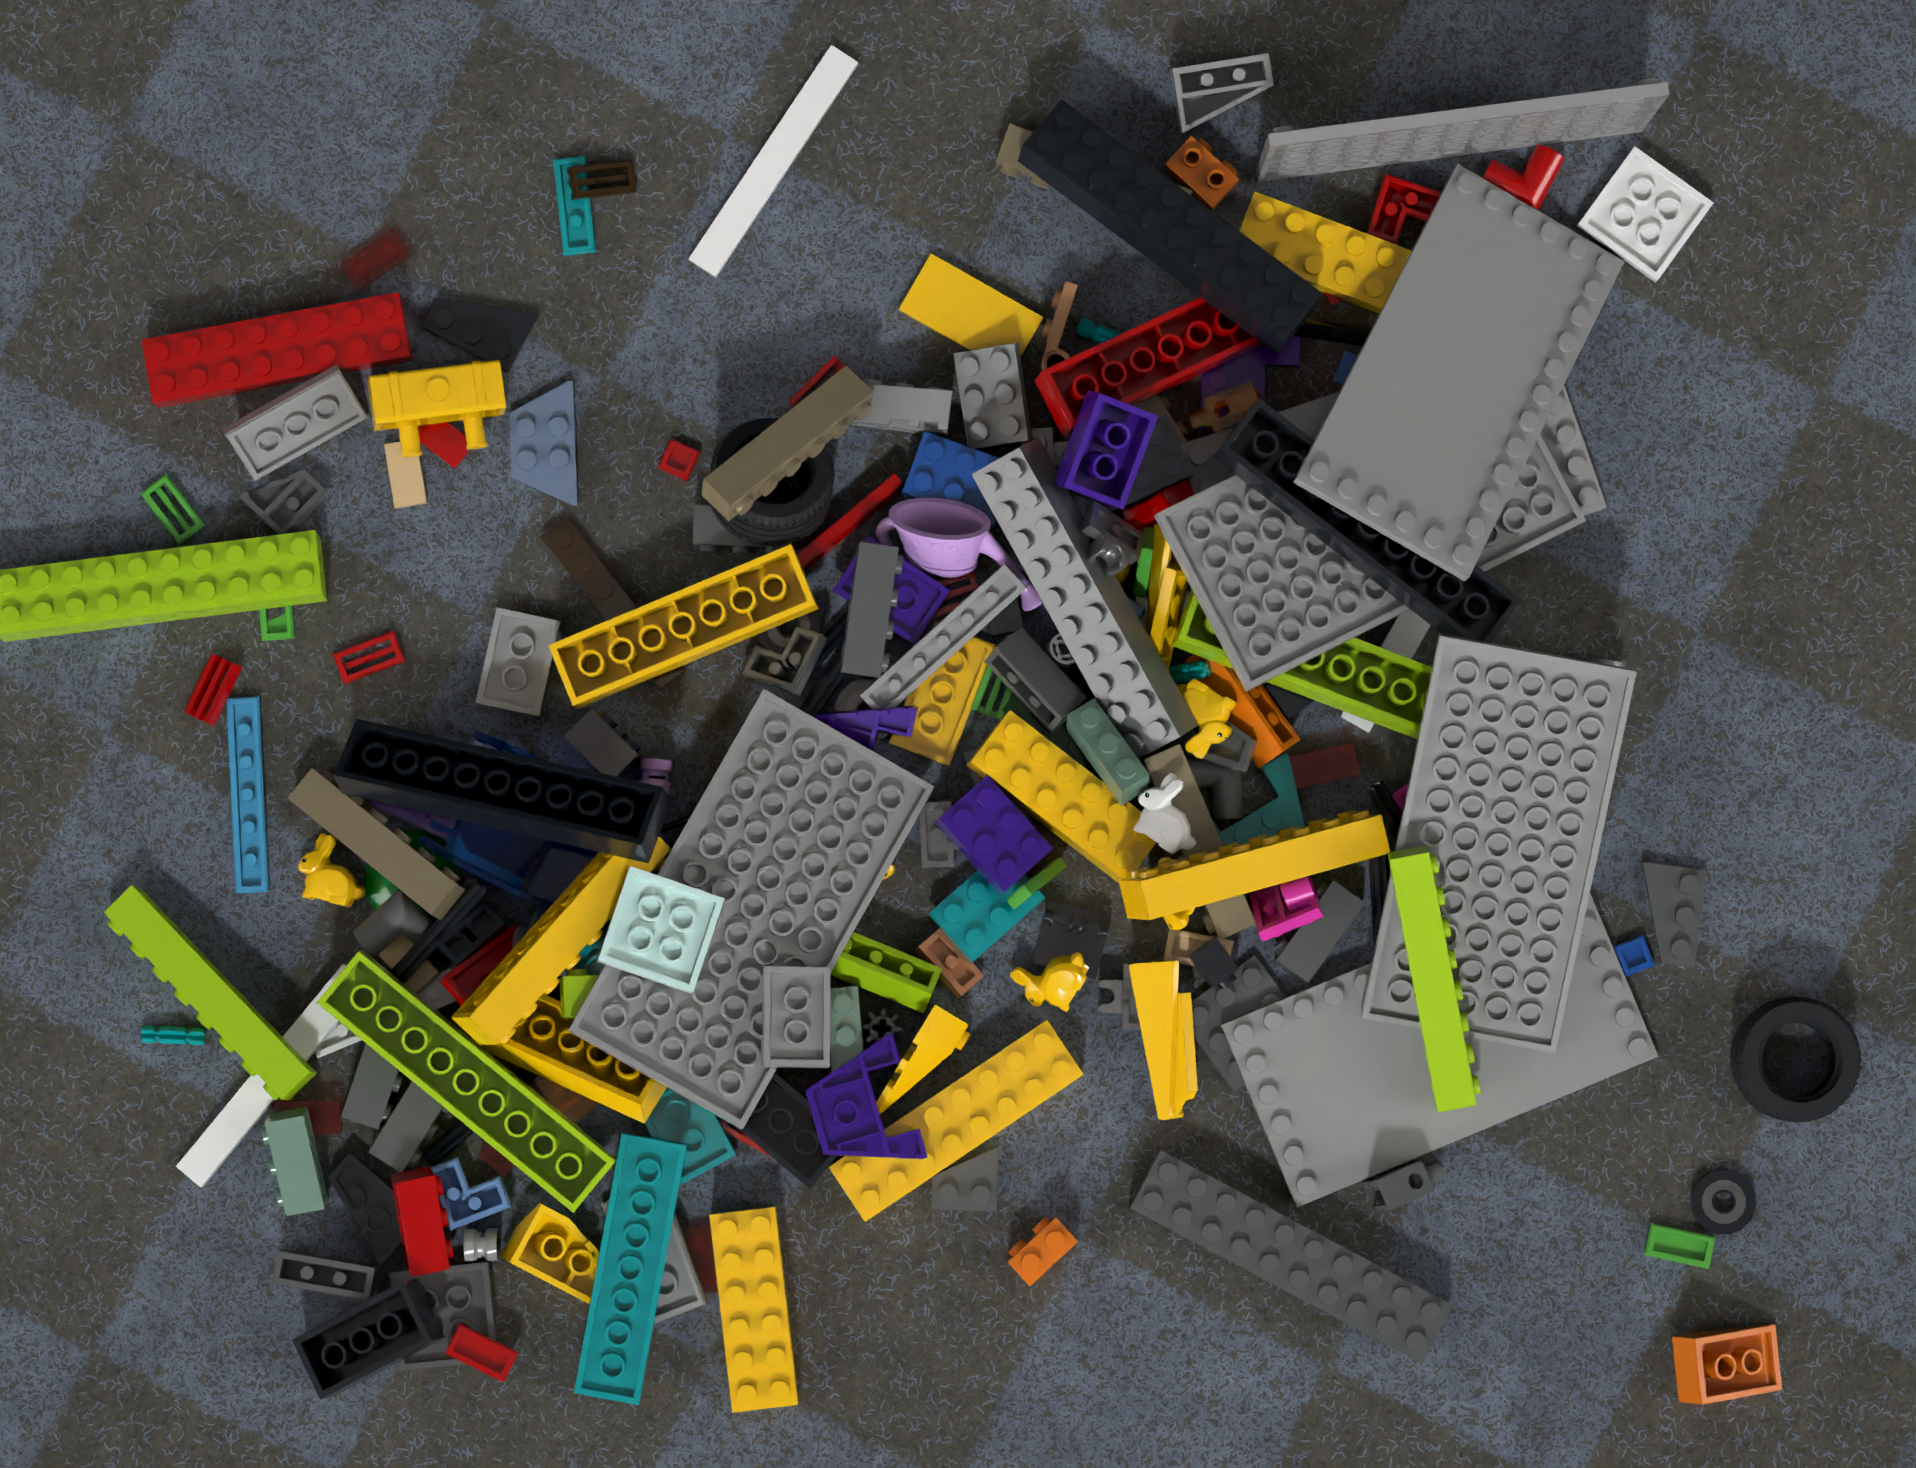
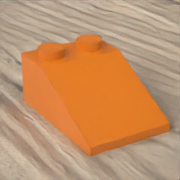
(1726, 1364)

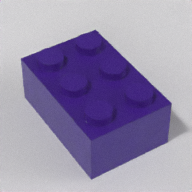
(1105, 449)
(993, 835)

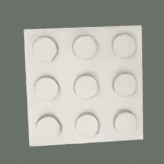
(1645, 214)

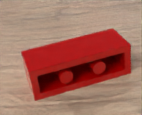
(421, 1221)

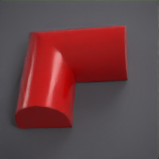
(1533, 182)
(1395, 202)
(1143, 513)

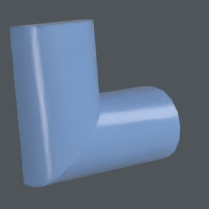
(468, 1203)

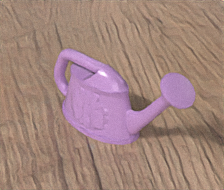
(946, 540)

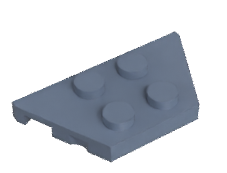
(546, 444)

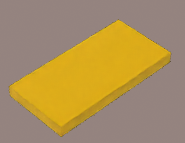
(967, 309)
(945, 703)

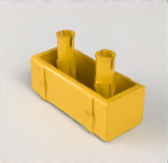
(437, 396)

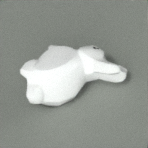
(1162, 820)

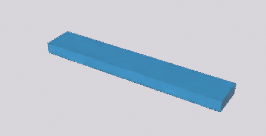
(247, 795)

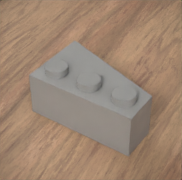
(1216, 86)
(908, 408)

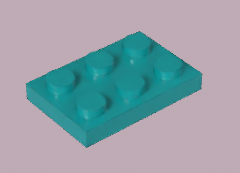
(979, 916)

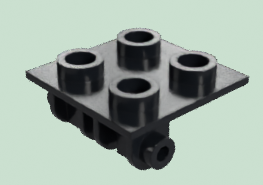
(1070, 931)

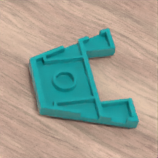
(1277, 814)

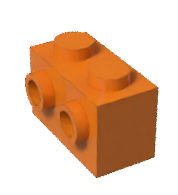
(1203, 173)
(1042, 1250)

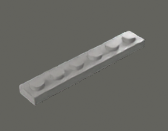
(944, 639)

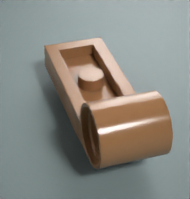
(1054, 328)

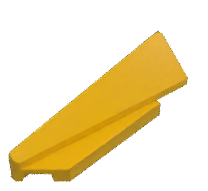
(1165, 597)
(1166, 1034)

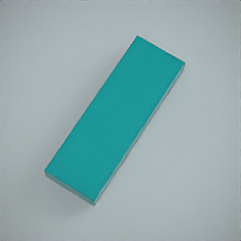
(574, 215)

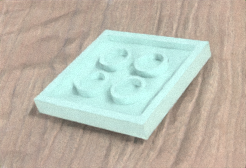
(661, 929)

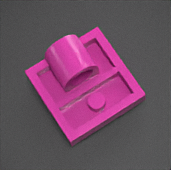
(1285, 907)

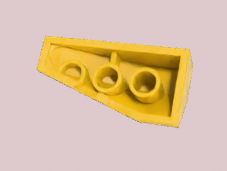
(932, 1044)
(554, 1251)

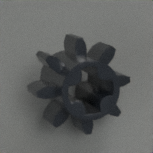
(875, 1020)

